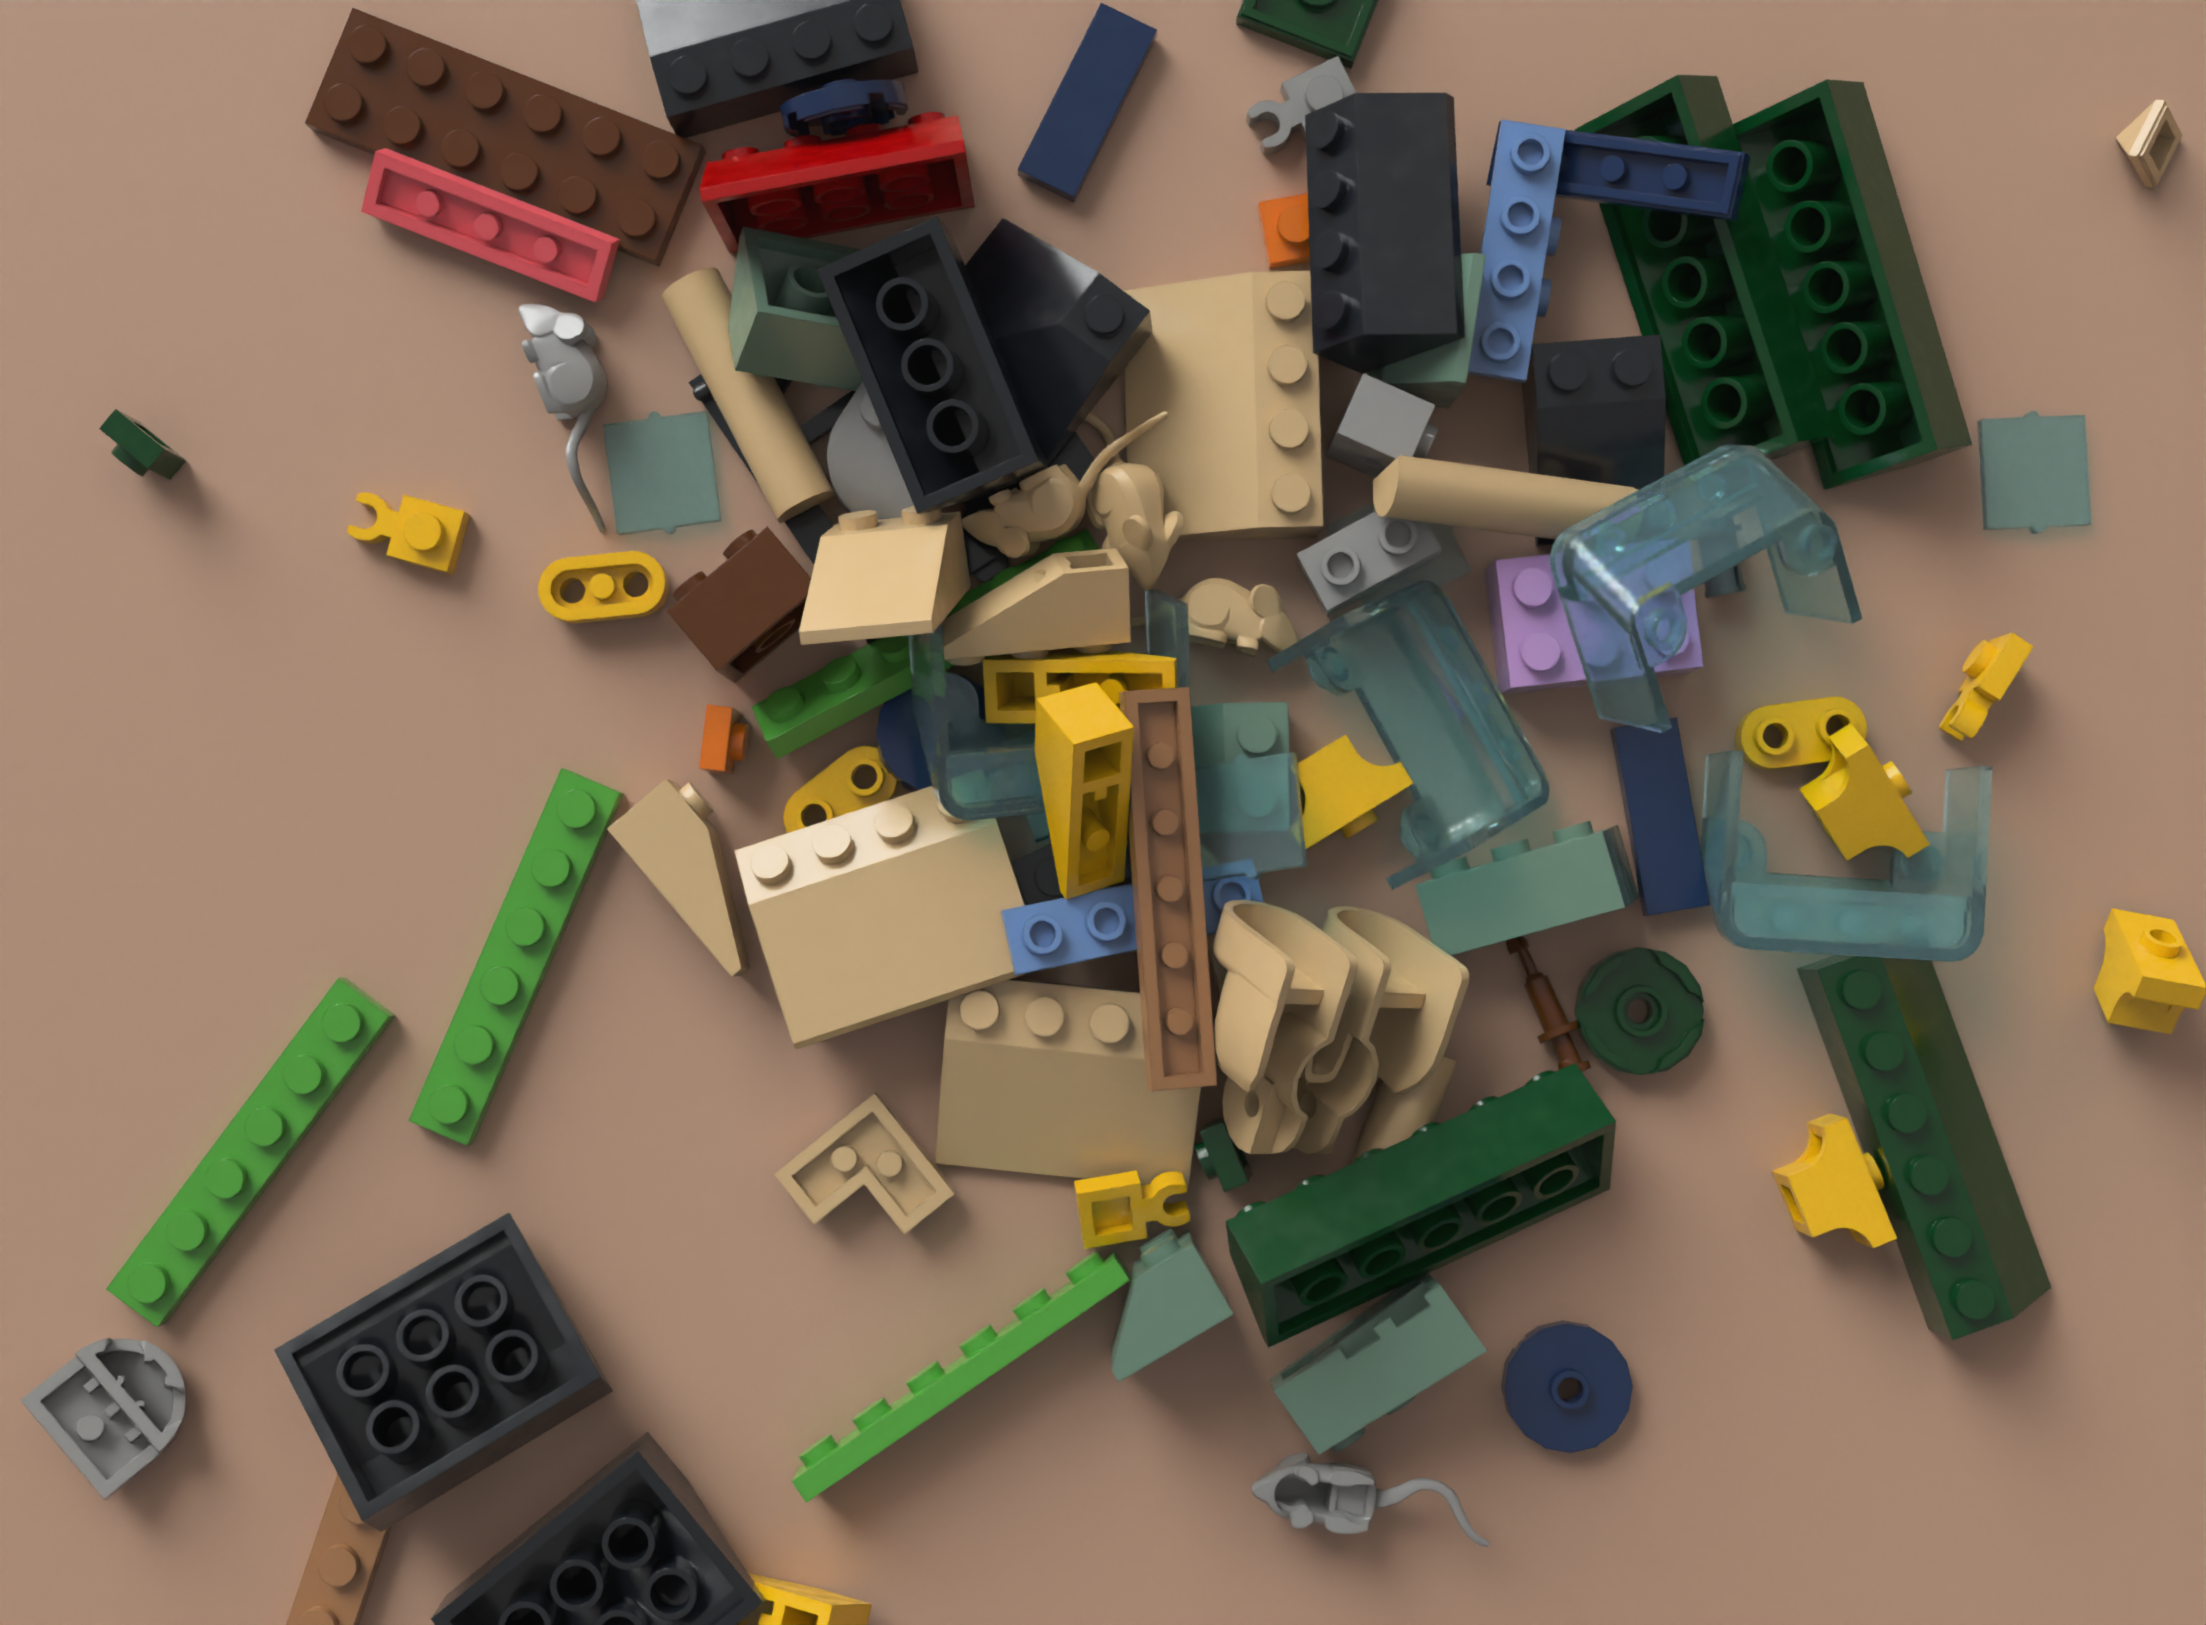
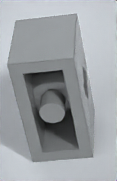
(1381, 427)
(1365, 558)

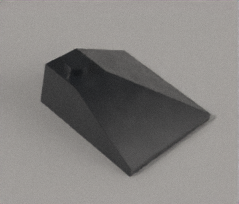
(1057, 328)

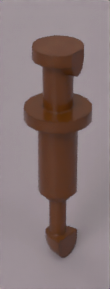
(1547, 1008)

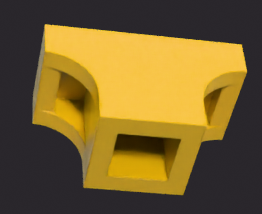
(1343, 789)
(1862, 800)
(2146, 973)
(1835, 1185)

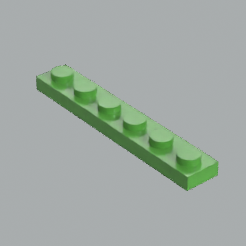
(865, 677)
(516, 957)
(250, 1152)
(938, 1387)

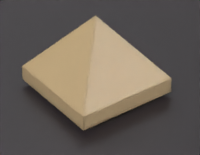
(2151, 142)

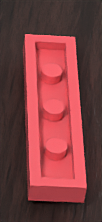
(490, 225)

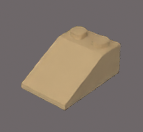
(885, 576)

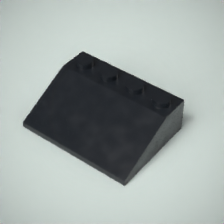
(749, 57)
(442, 1373)
(613, 1553)

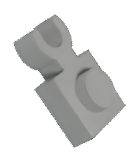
(1302, 96)

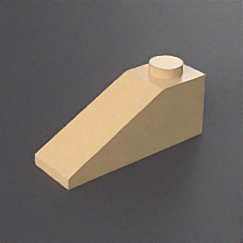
(685, 862)

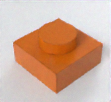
(1285, 230)
(723, 740)

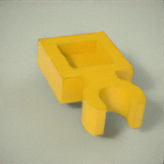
(418, 533)
(1989, 673)
(1117, 1206)

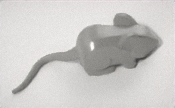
(568, 377)
(1341, 1495)

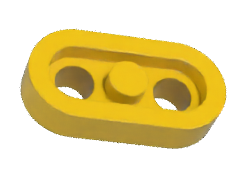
(605, 587)
(1802, 731)
(836, 789)

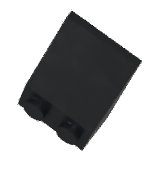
(1596, 411)

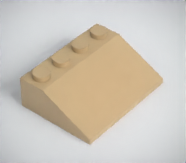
(1241, 404)
(880, 913)
(1057, 1086)

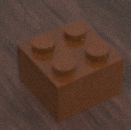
(744, 604)

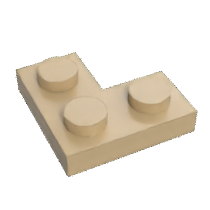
(871, 1151)

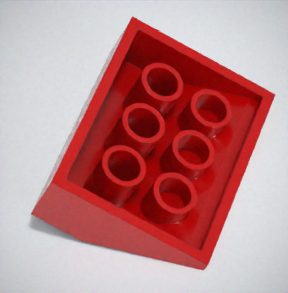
(842, 181)

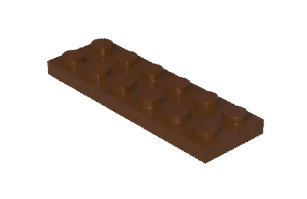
(506, 133)

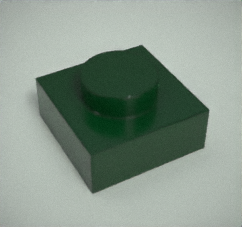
(140, 447)
(1221, 1156)

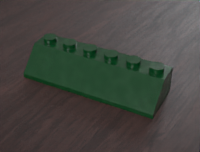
(1853, 282)
(1713, 294)
(1929, 1138)
(1422, 1202)

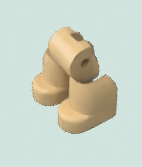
(1321, 1017)

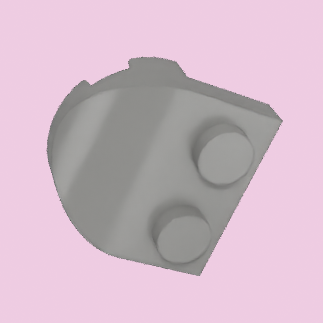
(863, 463)
(112, 1409)

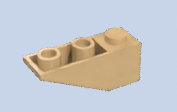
(1055, 604)

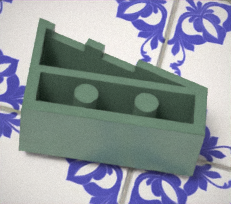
(1527, 888)
(1376, 1364)

